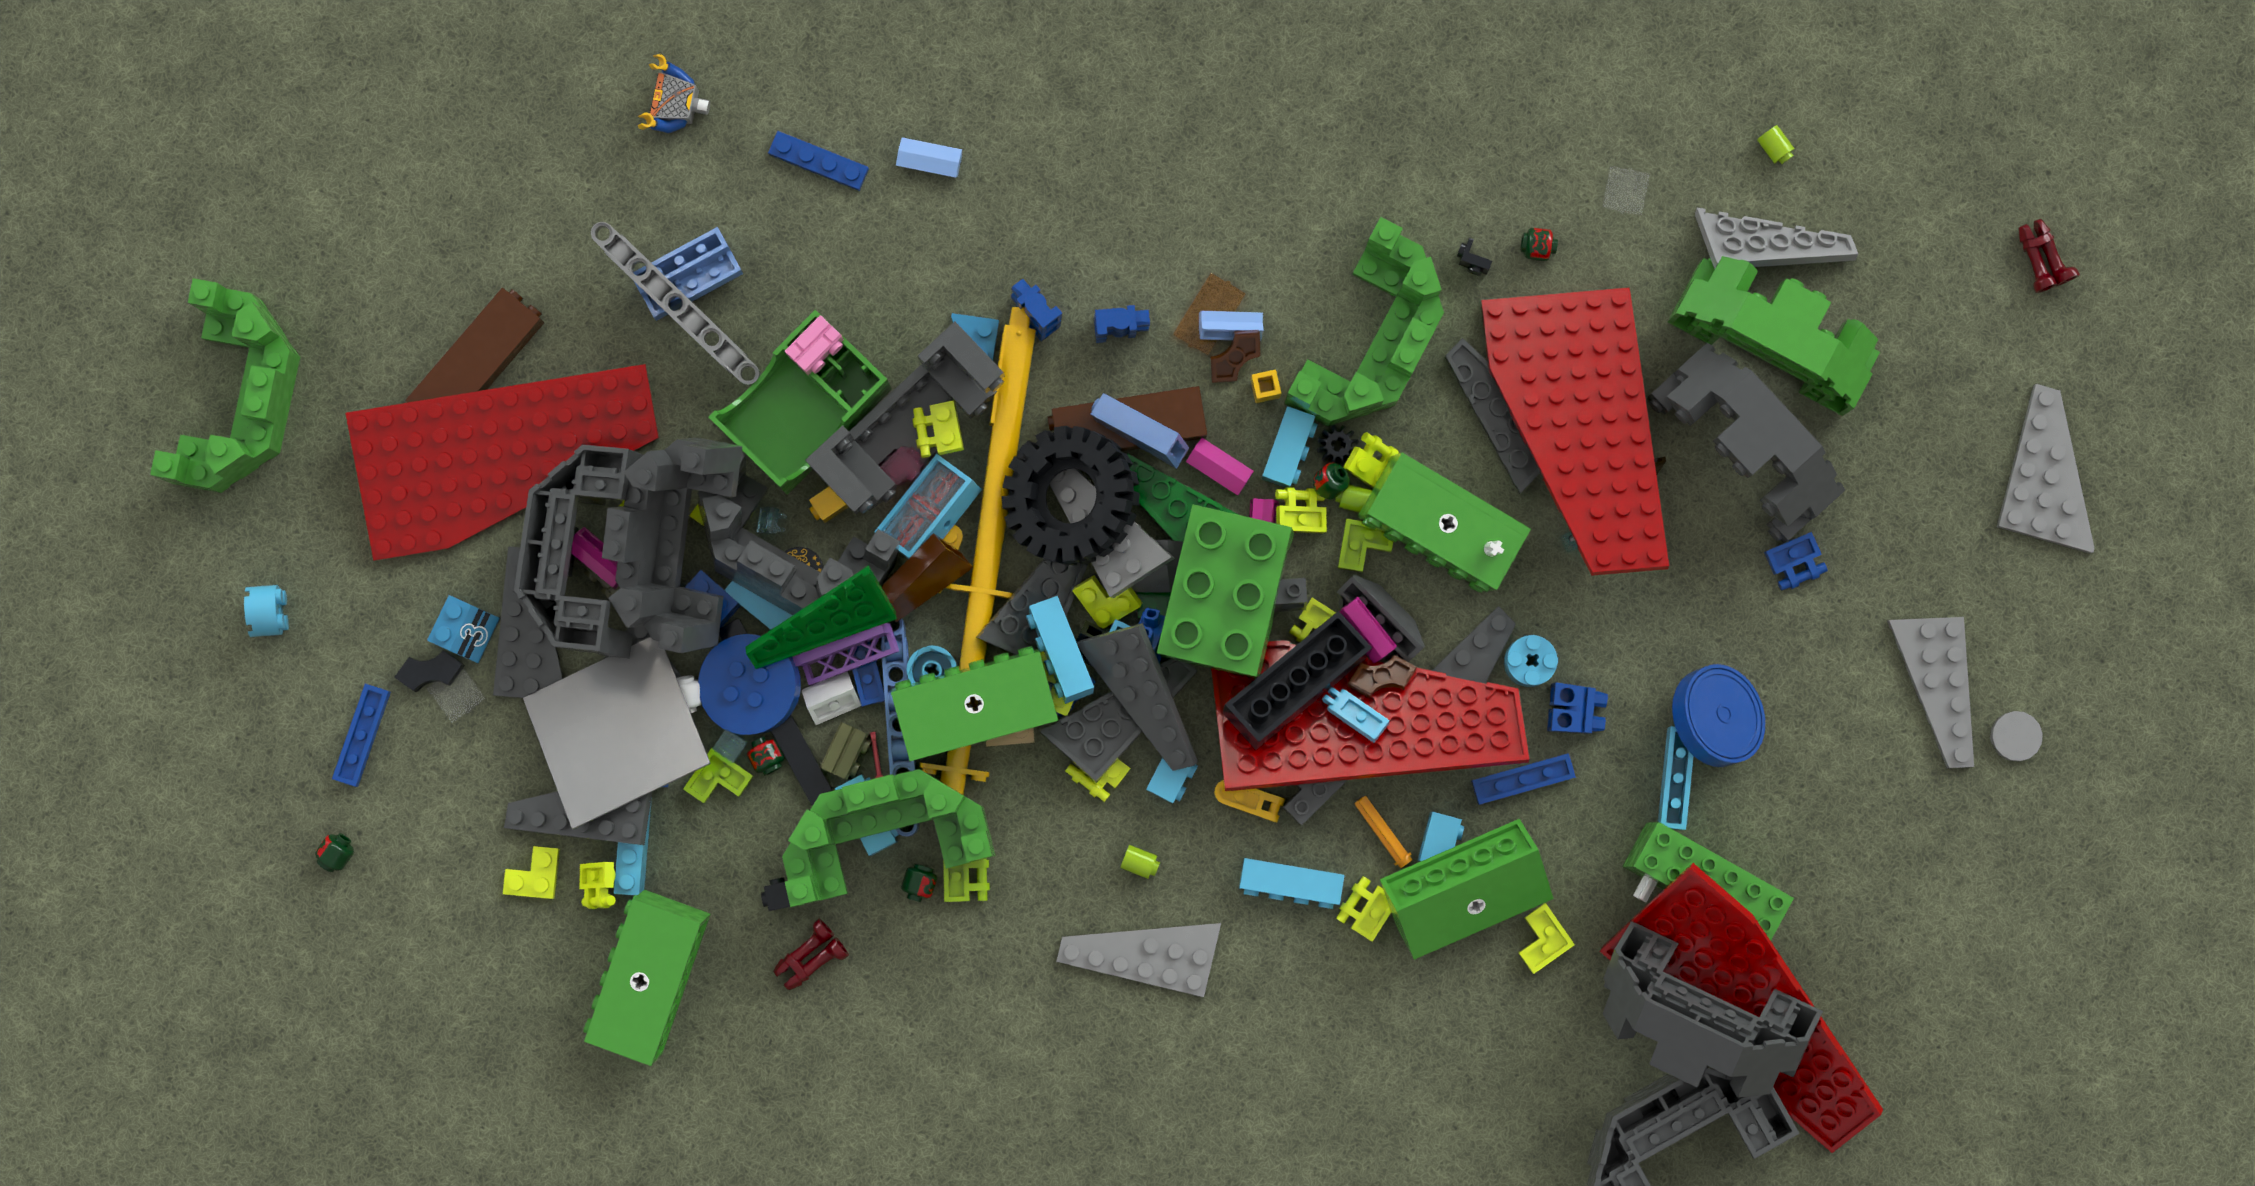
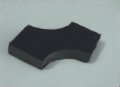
(417, 674)

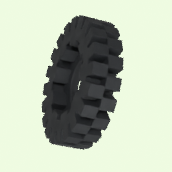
(1028, 489)

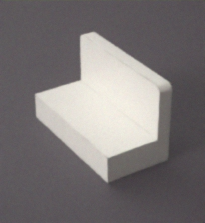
(831, 698)

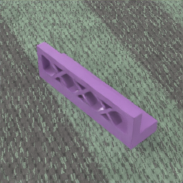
(838, 647)

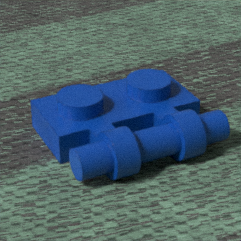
(1792, 554)

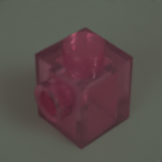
(903, 465)

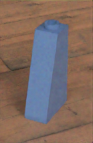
(1140, 430)

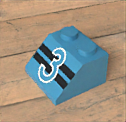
(463, 629)

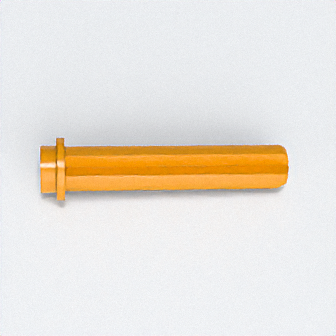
(1383, 832)

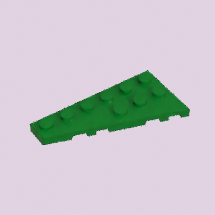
(1168, 499)
(841, 612)

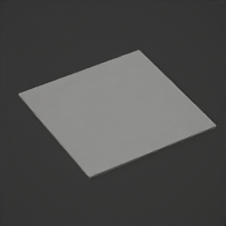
(615, 732)

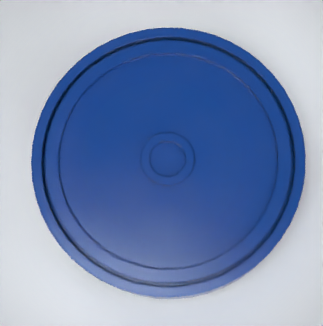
(746, 697)
(1718, 715)

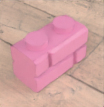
(815, 345)

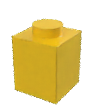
(1265, 386)
(826, 505)

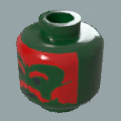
(1538, 244)
(1331, 481)
(765, 756)
(334, 852)
(919, 882)

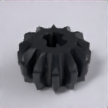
(1331, 439)

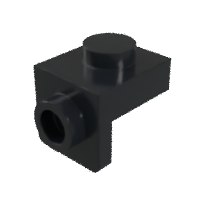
(1475, 264)

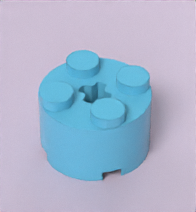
(265, 611)
(928, 657)
(1545, 661)

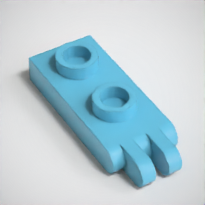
(1356, 713)

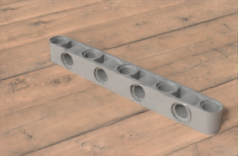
(663, 291)

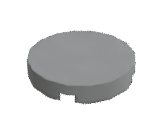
(2016, 736)

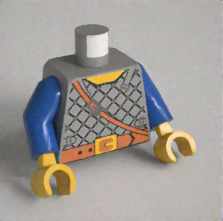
(673, 99)

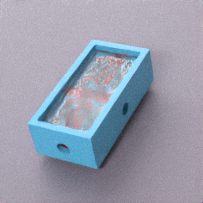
(930, 505)

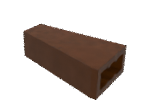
(925, 575)

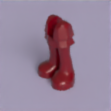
(2045, 240)
(833, 950)

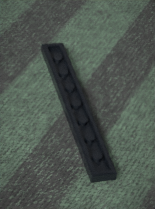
(791, 741)

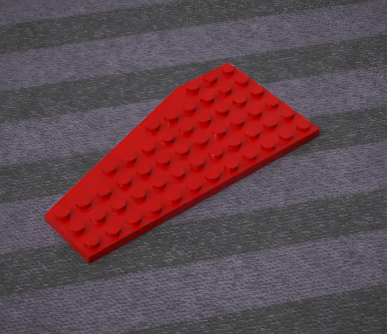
(1582, 410)
(468, 459)
(1431, 728)
(1735, 961)

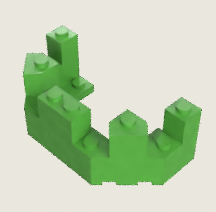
(1405, 272)
(1779, 331)
(263, 399)
(875, 808)

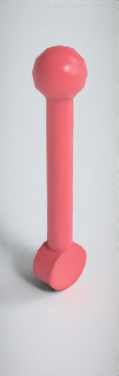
(876, 756)

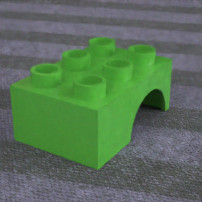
(794, 413)
(1225, 591)

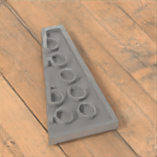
(1769, 243)
(1132, 559)
(1938, 670)
(1160, 957)

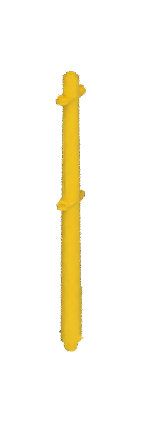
(1006, 423)

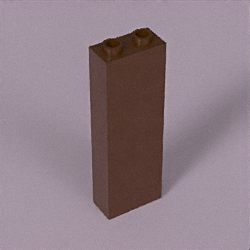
(482, 349)
(1175, 409)

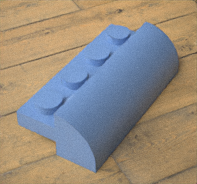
(694, 269)

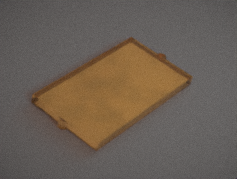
(1213, 296)

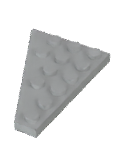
(2044, 482)

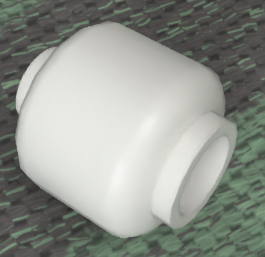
(691, 691)

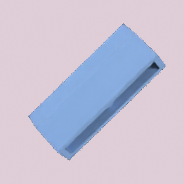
(929, 157)
(1222, 324)

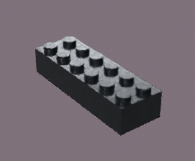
(1297, 680)

